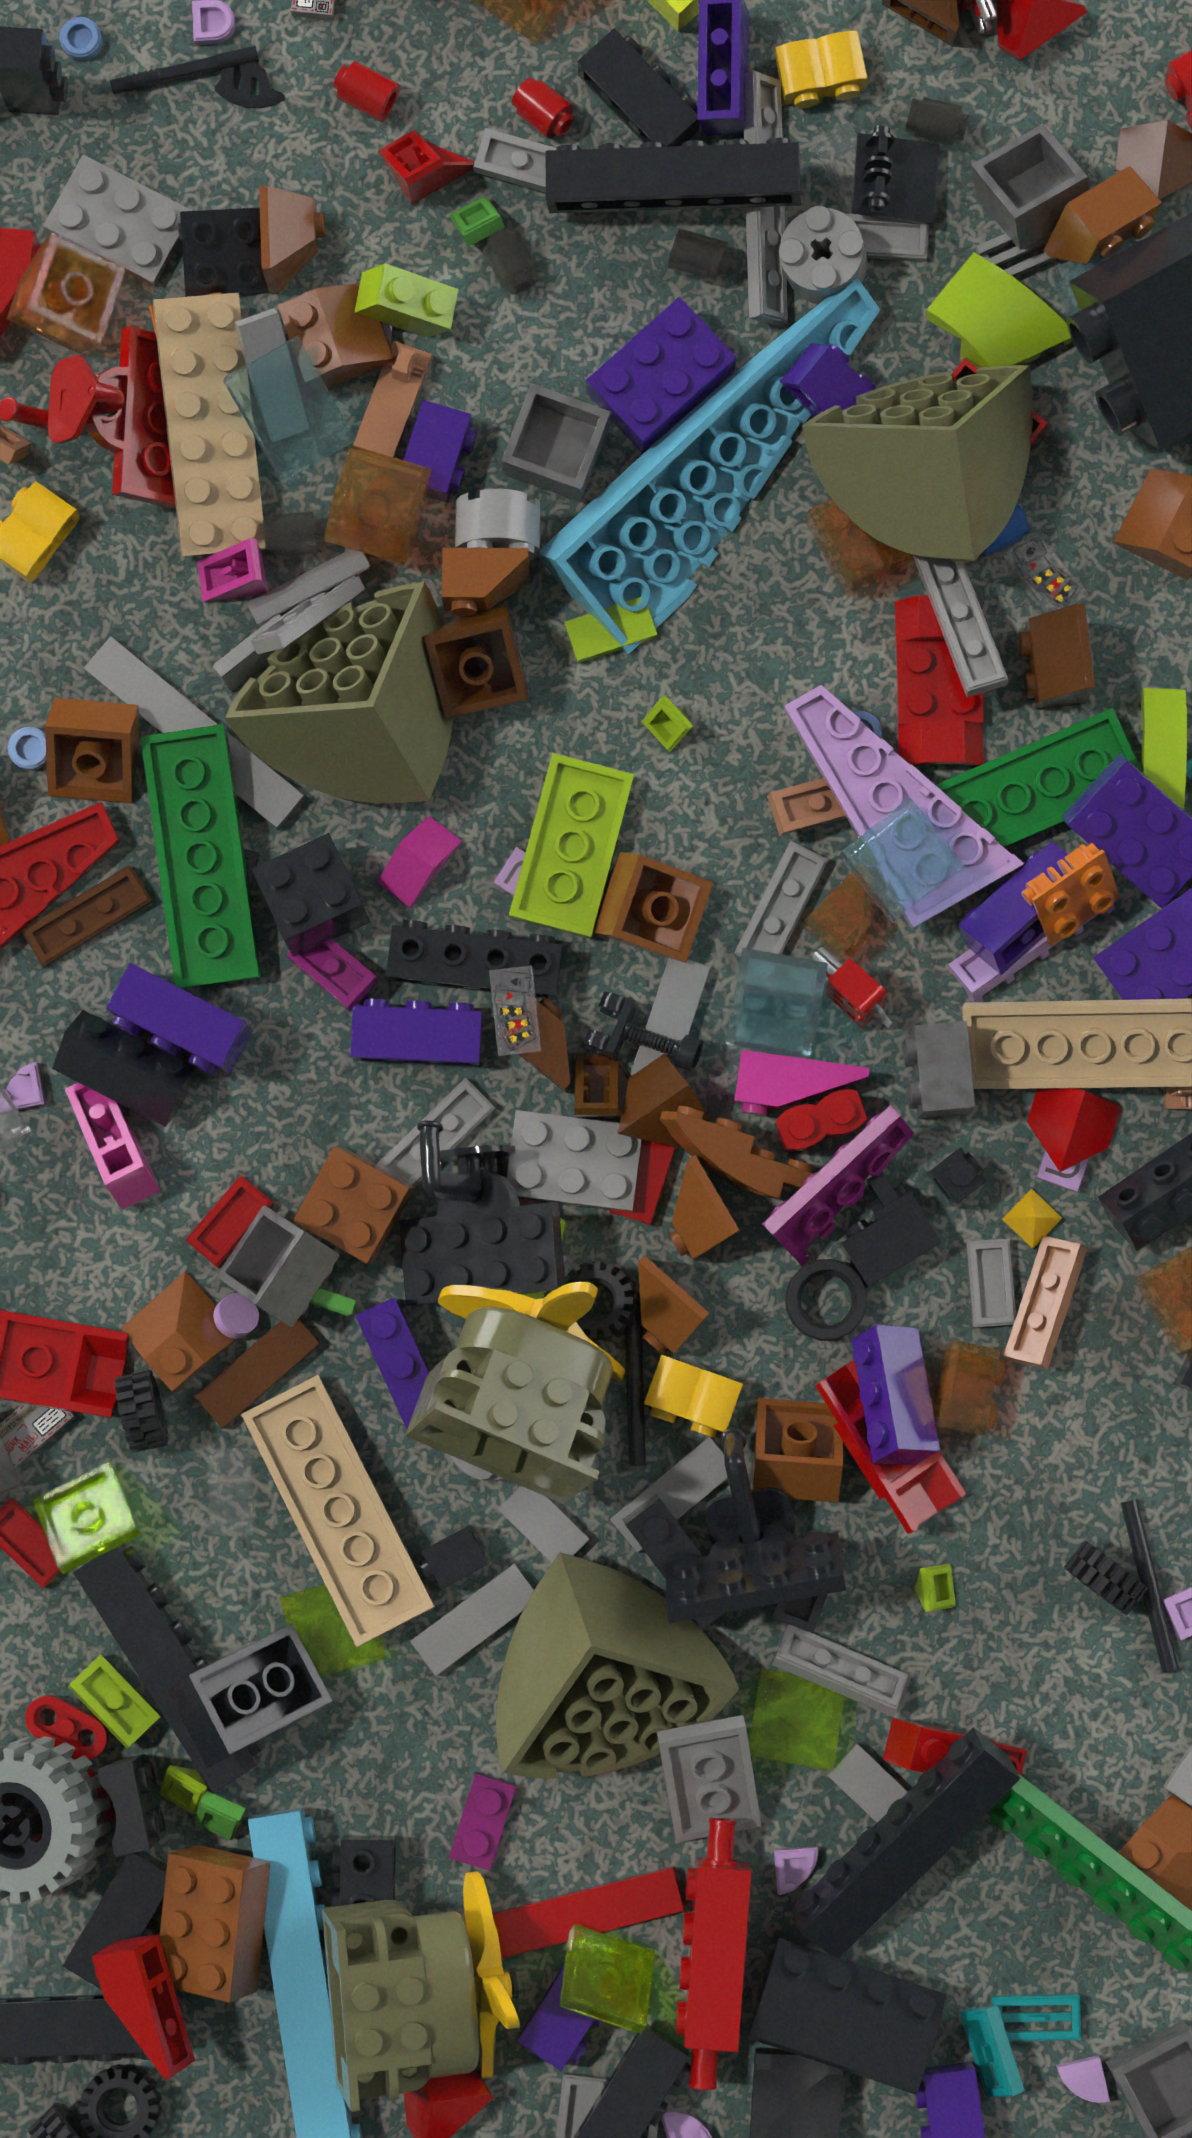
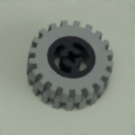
(64, 1832)

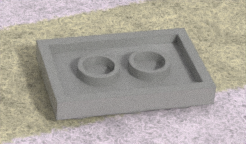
(117, 219)
(573, 1161)
(708, 1776)

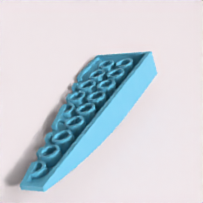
(695, 481)

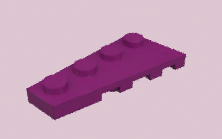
(837, 1184)

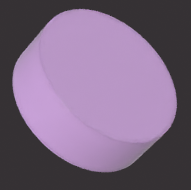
(235, 1316)

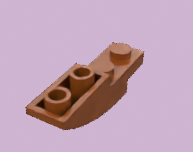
(730, 1153)

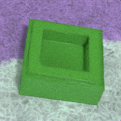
(476, 221)
(334, 1302)
(219, 1815)

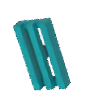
(1041, 1999)
(991, 2051)

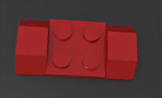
(932, 709)
(60, 1364)
(910, 1490)

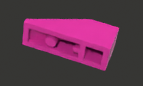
(780, 1081)
(113, 1146)

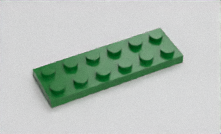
(1040, 781)
(200, 856)
(1098, 1870)

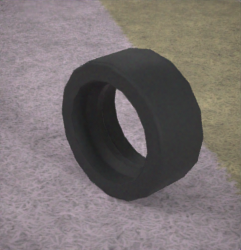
(855, 1286)

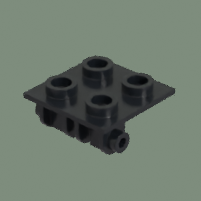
(895, 177)
(222, 251)

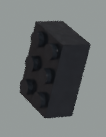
(249, 1695)

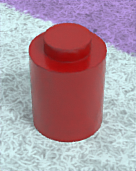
(366, 90)

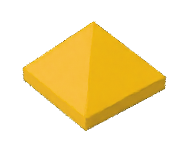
(1031, 1218)

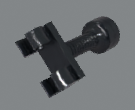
(684, 1051)

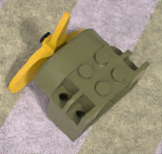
(520, 1389)
(412, 1993)

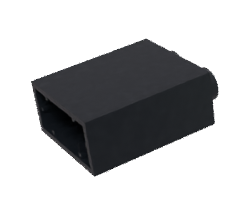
(1140, 329)

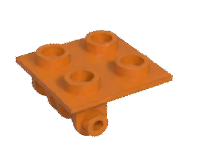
(1075, 896)

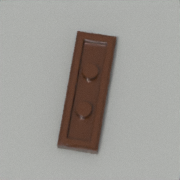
(87, 916)
(256, 1371)

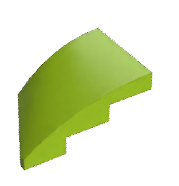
(995, 316)

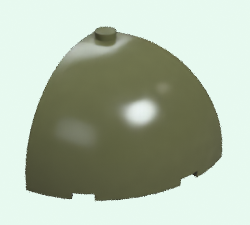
(929, 459)
(353, 703)
(600, 1675)

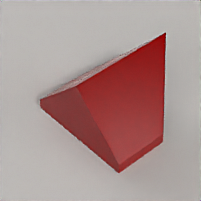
(1030, 23)
(422, 166)
(1071, 1124)
(445, 2104)

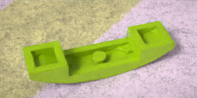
(1165, 740)

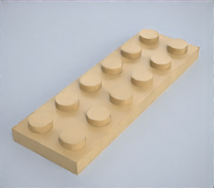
(206, 432)
(1080, 1043)
(338, 1511)

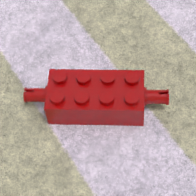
(716, 1954)

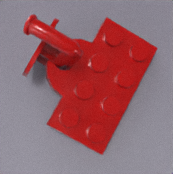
(135, 420)

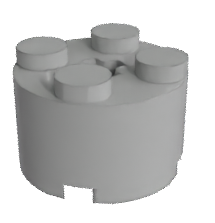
(822, 232)
(498, 521)

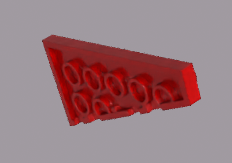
(47, 863)

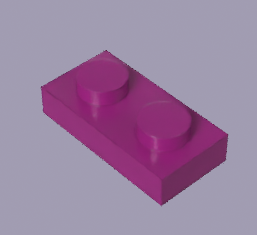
(336, 973)
(482, 1821)

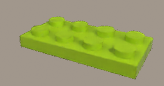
(571, 845)

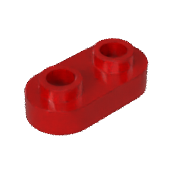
(68, 1725)

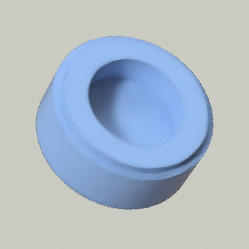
(28, 748)

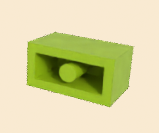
(406, 300)

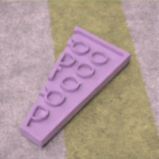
(875, 780)

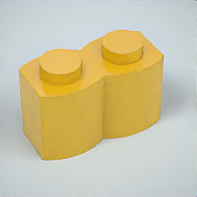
(821, 69)
(34, 530)
(693, 1395)

